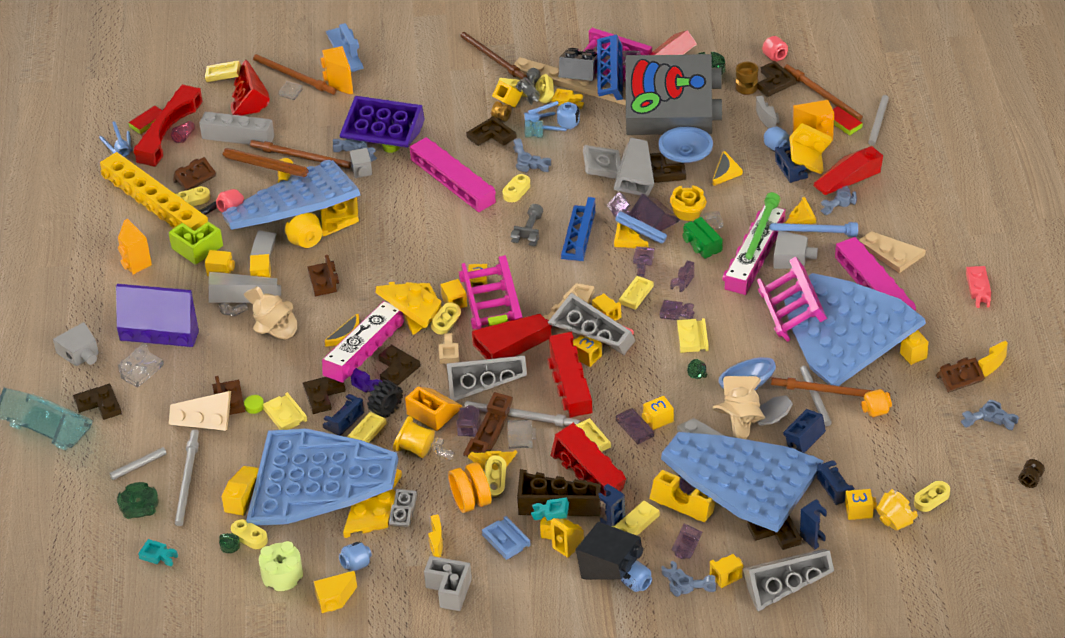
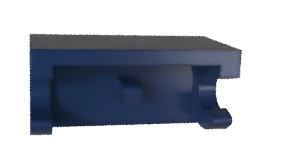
(791, 170)
(345, 416)
(805, 430)
(833, 482)
(614, 505)
(811, 523)

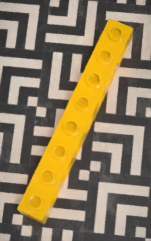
(150, 193)

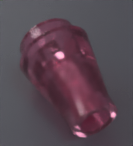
(181, 133)

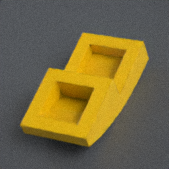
(995, 358)
(435, 537)

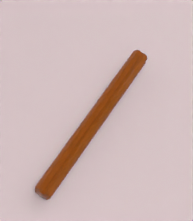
(265, 162)

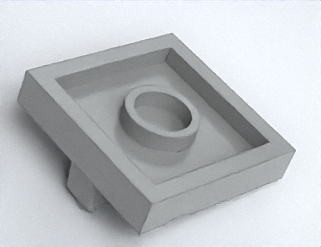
(601, 161)

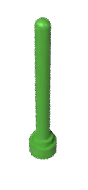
(771, 202)

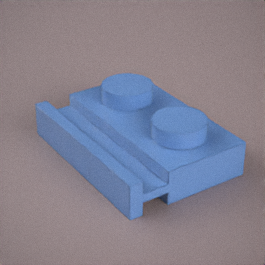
(506, 537)

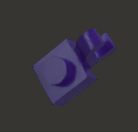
(362, 381)

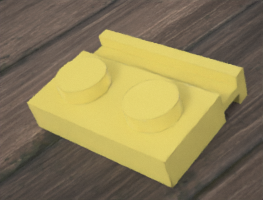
(692, 335)
(284, 412)

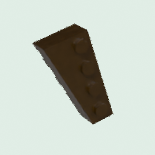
(537, 488)

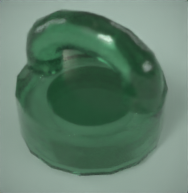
(697, 369)
(229, 542)

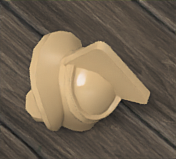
(270, 313)
(741, 403)

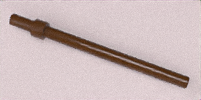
(512, 69)

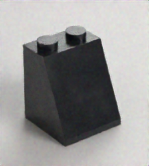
(607, 553)

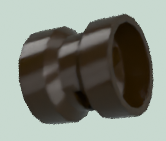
(1031, 473)

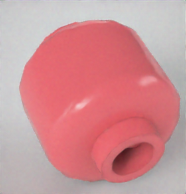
(775, 48)
(229, 199)

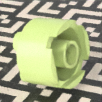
(280, 566)

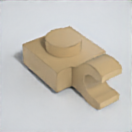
(449, 351)

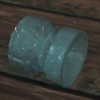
(534, 128)

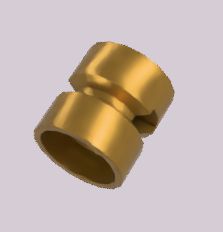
(746, 78)

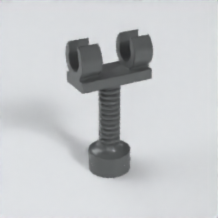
(527, 85)
(534, 212)

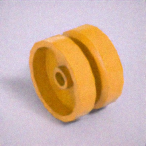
(469, 487)

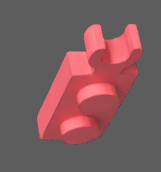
(979, 285)

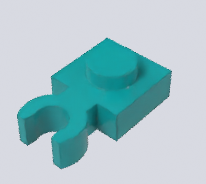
(553, 509)
(156, 551)

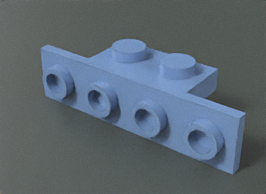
(344, 37)

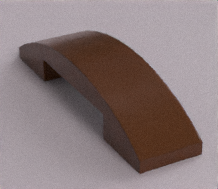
(492, 425)

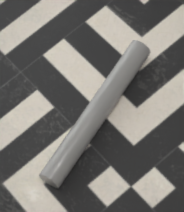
(138, 463)

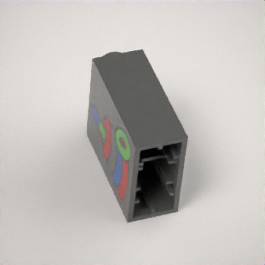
(671, 93)

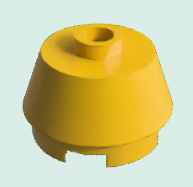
(688, 202)
(304, 230)
(895, 510)

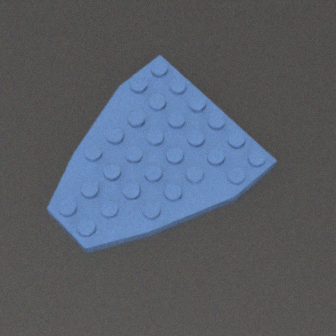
(321, 188)
(857, 327)
(315, 474)
(743, 475)

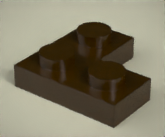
(776, 80)
(491, 129)
(666, 172)
(400, 364)
(318, 392)
(100, 397)
(786, 536)

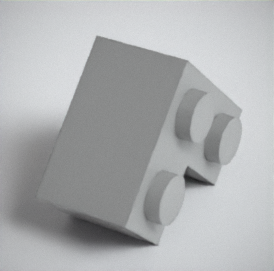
(450, 579)

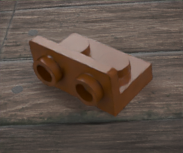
(194, 174)
(323, 277)
(960, 375)
(236, 400)

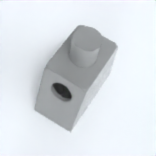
(790, 246)
(77, 345)

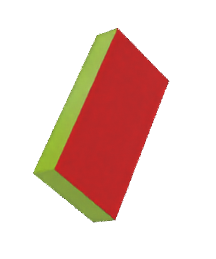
(846, 121)
(143, 122)

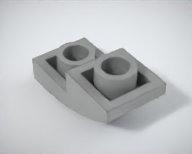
(766, 113)
(263, 243)
(403, 508)

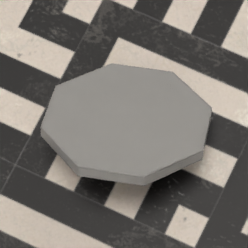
(775, 410)

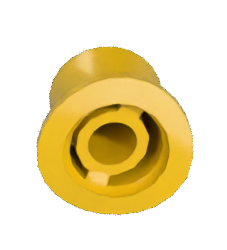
(414, 438)

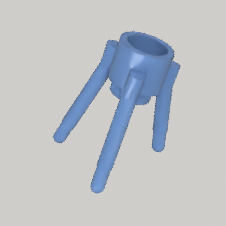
(533, 116)
(121, 146)

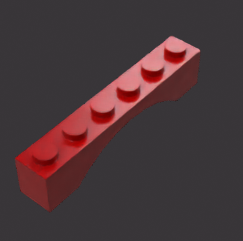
(183, 103)

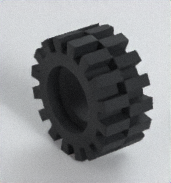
(385, 398)

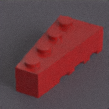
(569, 375)
(585, 458)

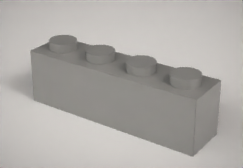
(235, 128)
(586, 320)
(479, 375)
(781, 577)

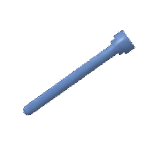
(849, 229)

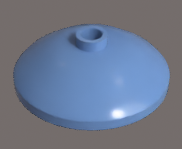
(685, 144)
(760, 367)

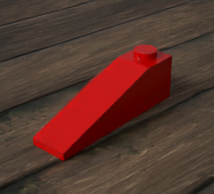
(249, 93)
(850, 170)

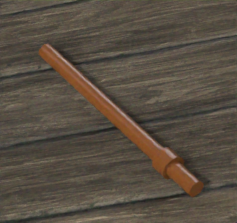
(800, 76)
(318, 84)
(269, 147)
(792, 383)

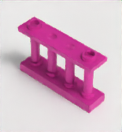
(628, 45)
(505, 284)
(809, 297)

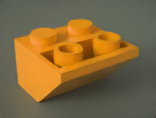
(431, 407)

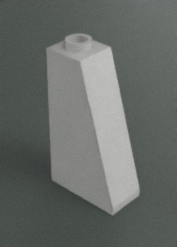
(635, 169)
(231, 287)

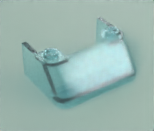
(43, 417)

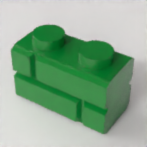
(702, 238)

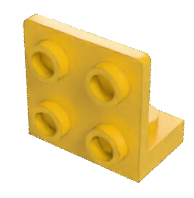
(807, 147)

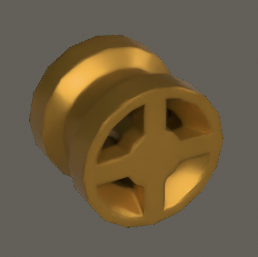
(501, 111)

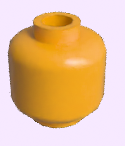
(876, 403)

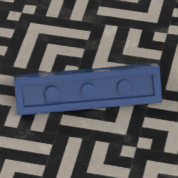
(615, 51)
(582, 233)

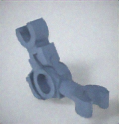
(350, 144)
(527, 161)
(843, 198)
(990, 412)
(684, 583)

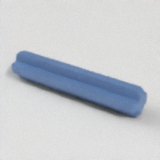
(641, 227)

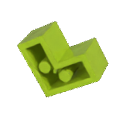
(197, 243)

